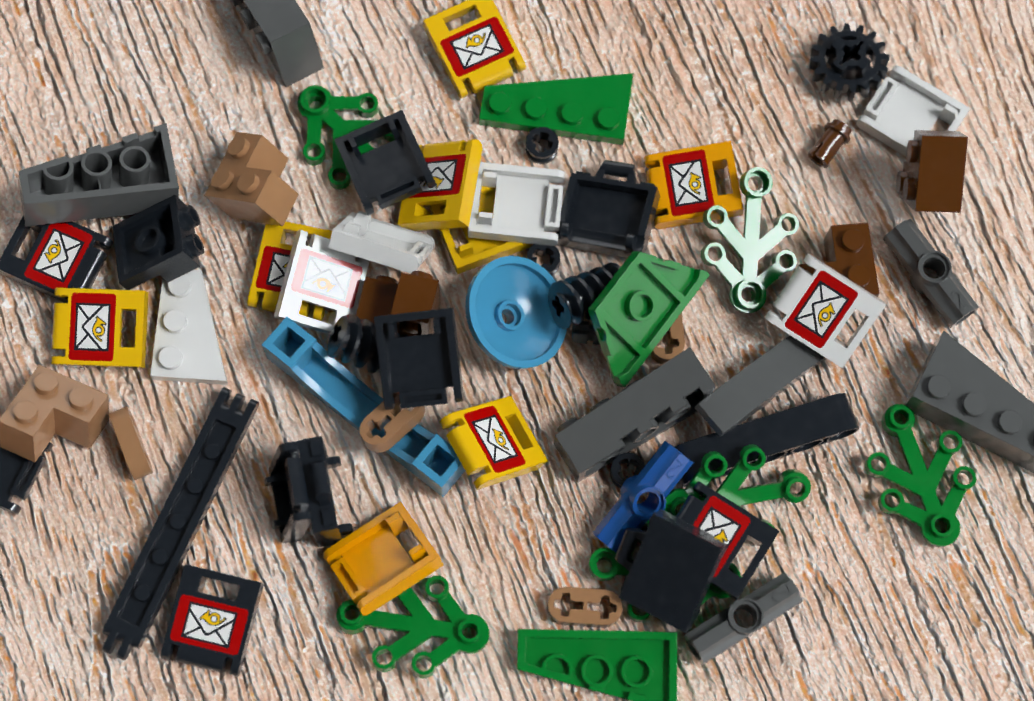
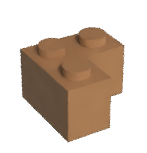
(250, 182)
(52, 406)

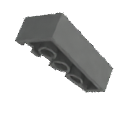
(284, 36)
(101, 181)
(975, 402)
(634, 415)

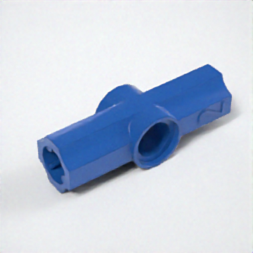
(658, 479)

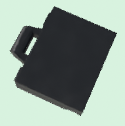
(608, 213)
(315, 467)
(669, 569)

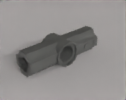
(944, 292)
(764, 606)

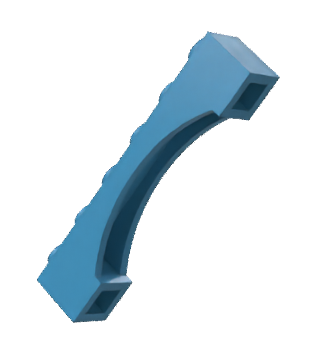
(327, 379)

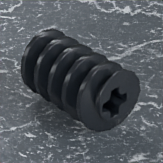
(574, 296)
(357, 340)

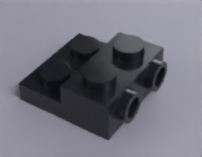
(157, 243)

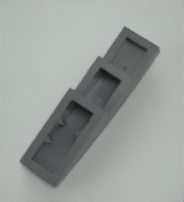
(757, 384)

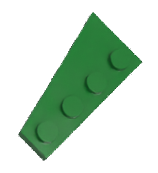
(570, 107)
(610, 662)

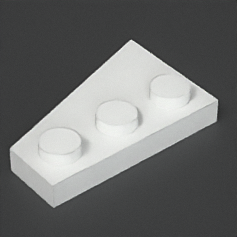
(186, 335)

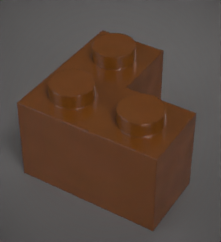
(934, 171)
(851, 254)
(411, 294)

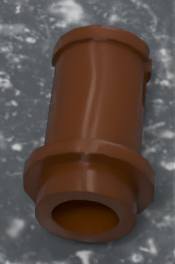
(834, 137)

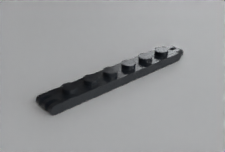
(178, 524)

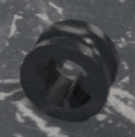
(537, 134)
(542, 250)
(616, 467)

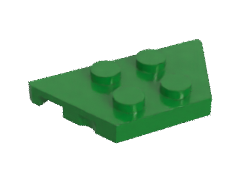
(640, 309)

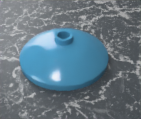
(521, 293)

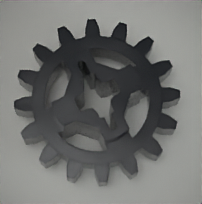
(847, 73)

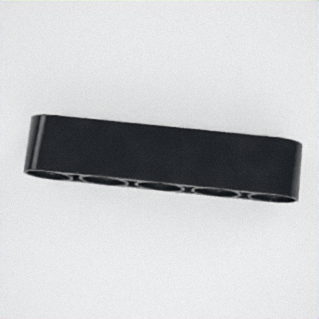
(775, 434)

